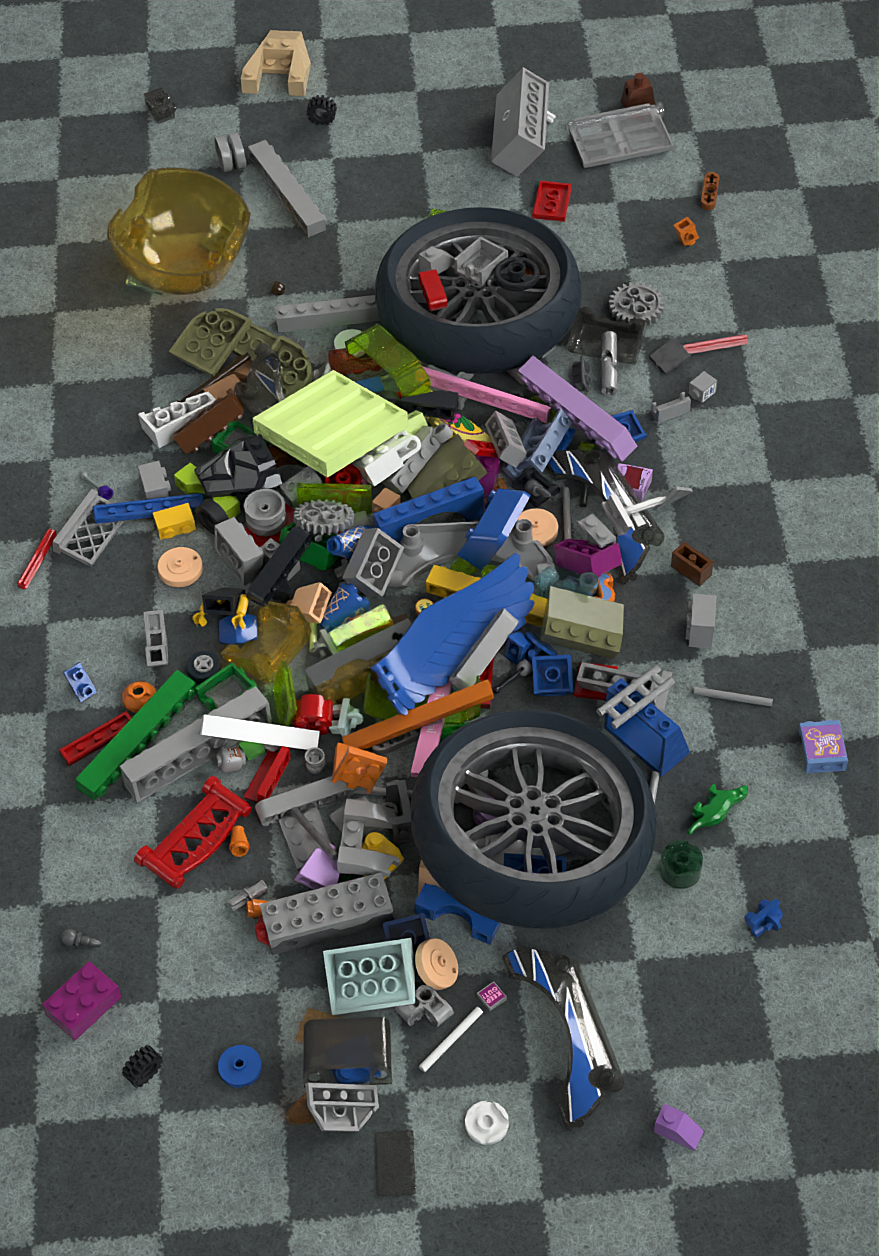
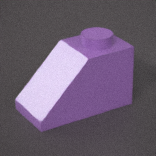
(678, 1127)

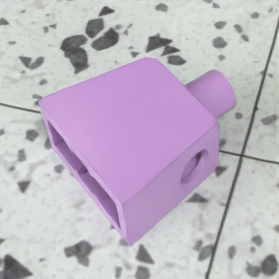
(318, 870)

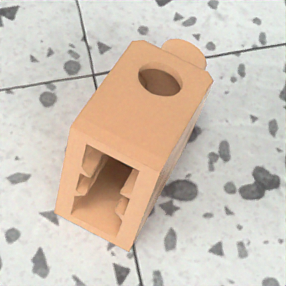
(312, 601)

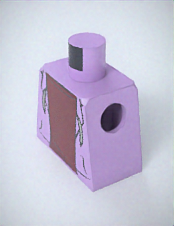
(637, 477)

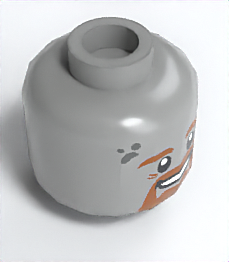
(230, 758)

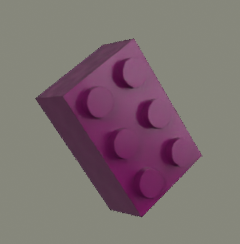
(81, 1000)

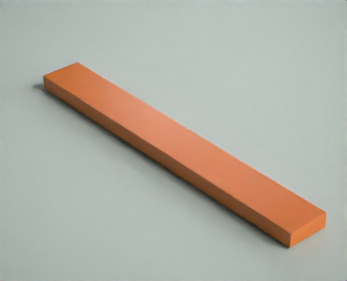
(420, 716)

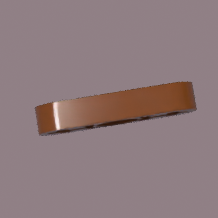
(710, 186)

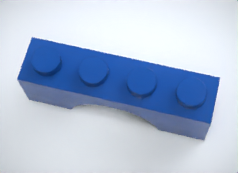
(436, 902)

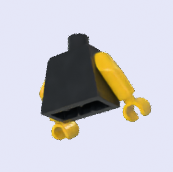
(224, 602)

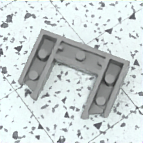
(351, 856)

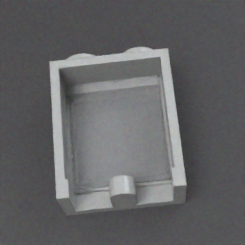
(479, 260)

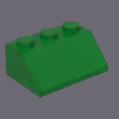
(317, 552)

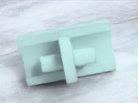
(348, 718)

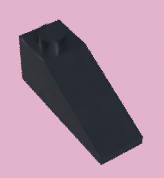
(433, 404)

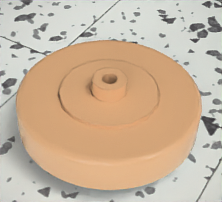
(544, 525)
(180, 567)
(436, 964)

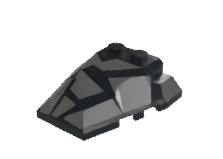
(239, 468)

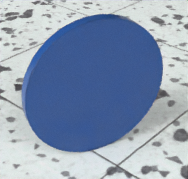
(539, 647)

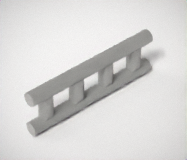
(634, 707)

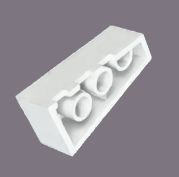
(164, 422)

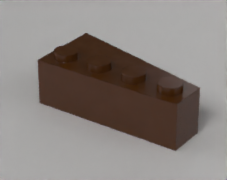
(209, 422)

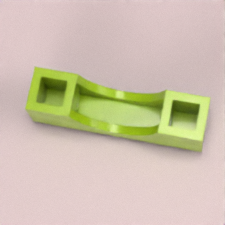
(189, 484)

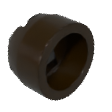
(278, 288)

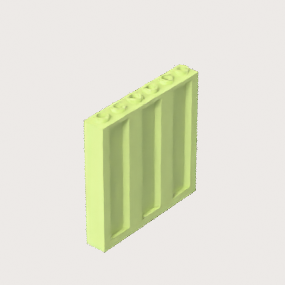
(330, 423)

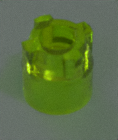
(586, 447)

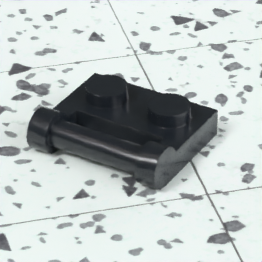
(519, 484)

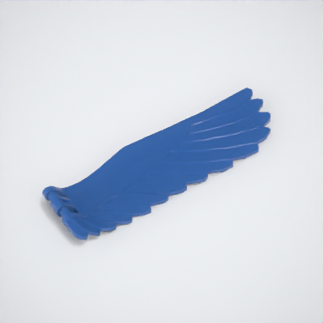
(448, 631)

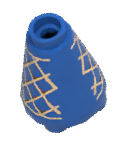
(345, 542)
(343, 606)

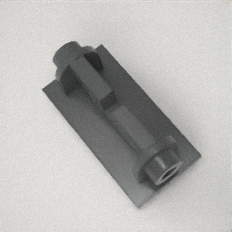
(580, 372)

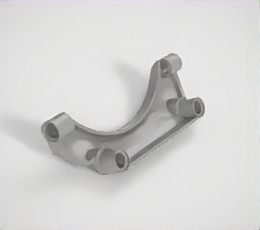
(440, 542)

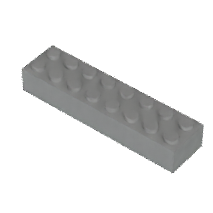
(187, 748)

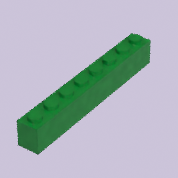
(135, 735)

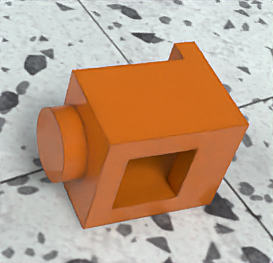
(688, 234)

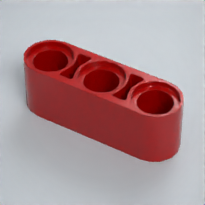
(432, 290)

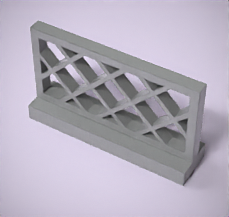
(76, 523)

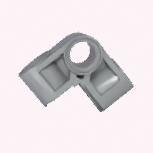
(435, 1008)

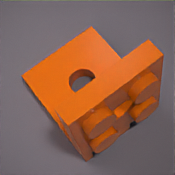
(357, 767)

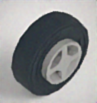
(200, 660)

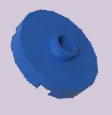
(243, 1075)

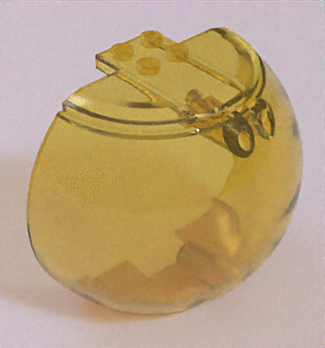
(179, 231)

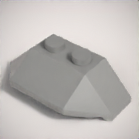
(341, 1105)

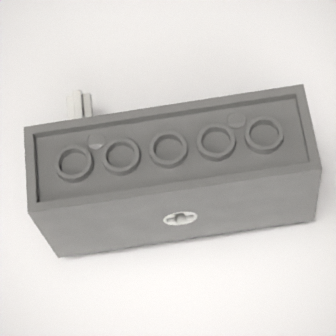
(520, 122)

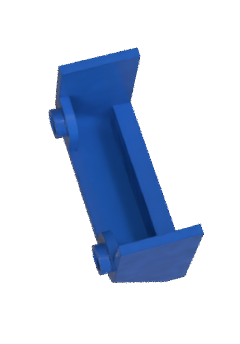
(494, 526)

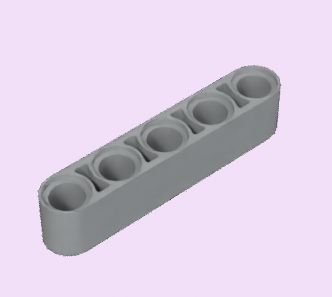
(484, 649)
(304, 798)

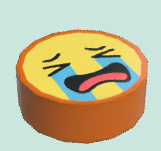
(422, 604)

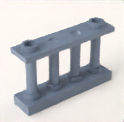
(540, 443)

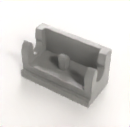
(671, 409)

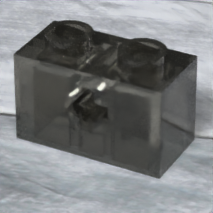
(160, 105)

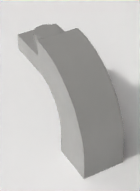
(156, 638)

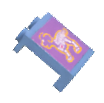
(823, 746)

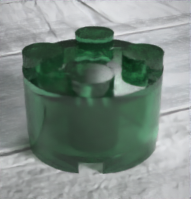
(681, 864)

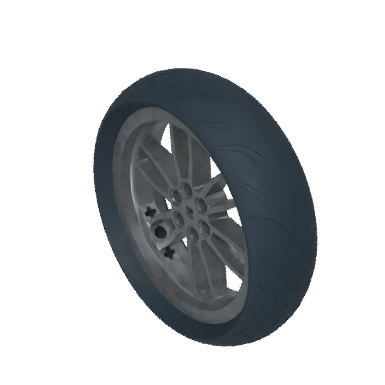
(491, 345)
(534, 818)

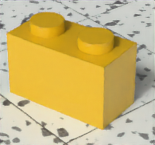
(174, 521)

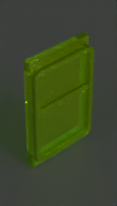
(361, 627)
(284, 695)

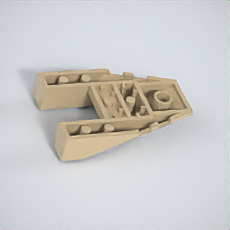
(280, 54)

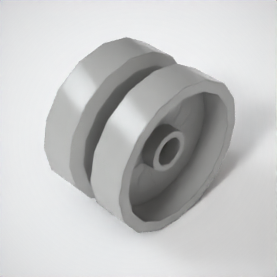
(230, 152)
(265, 512)

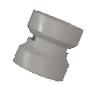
(315, 760)

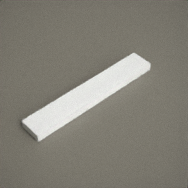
(259, 732)

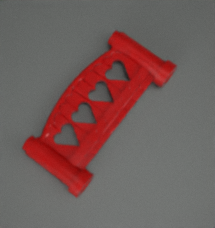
(218, 799)

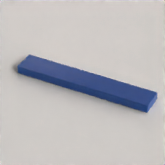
(142, 508)

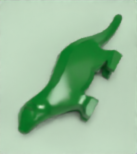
(718, 807)

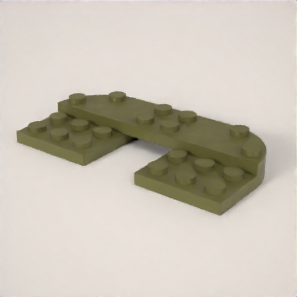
(216, 334)

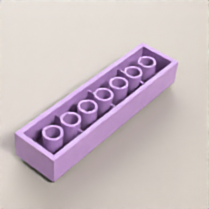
(581, 410)

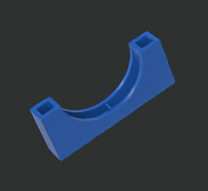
(463, 497)

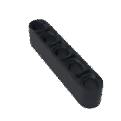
(279, 566)

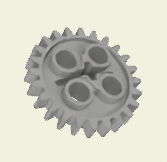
(636, 302)
(324, 517)

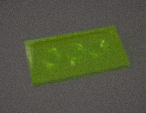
(356, 496)

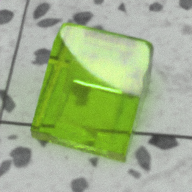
(463, 566)

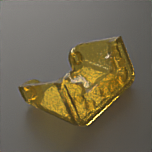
(279, 639)

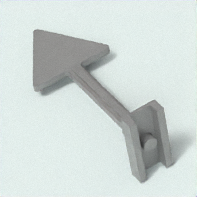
(620, 515)

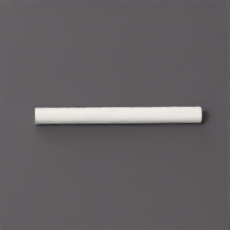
(460, 1029)

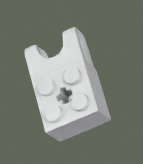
(386, 458)

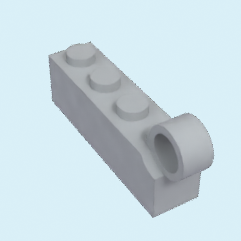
(430, 441)

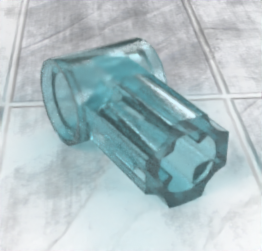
(545, 580)

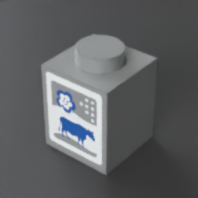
(702, 387)

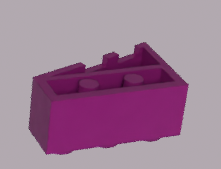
(585, 557)

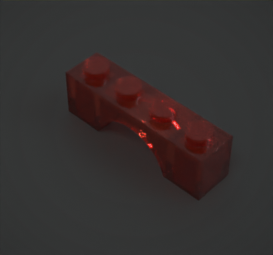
(344, 362)

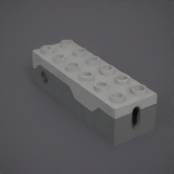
(324, 914)

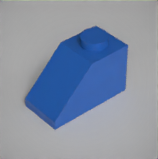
(517, 647)

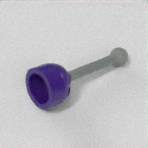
(103, 491)

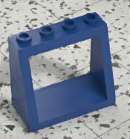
(648, 733)

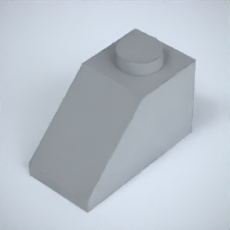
(435, 259)

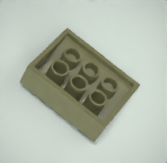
(446, 467)
(583, 623)

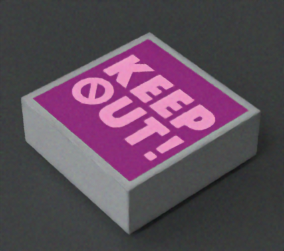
(491, 996)

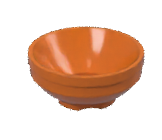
(136, 702)

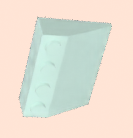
(370, 976)

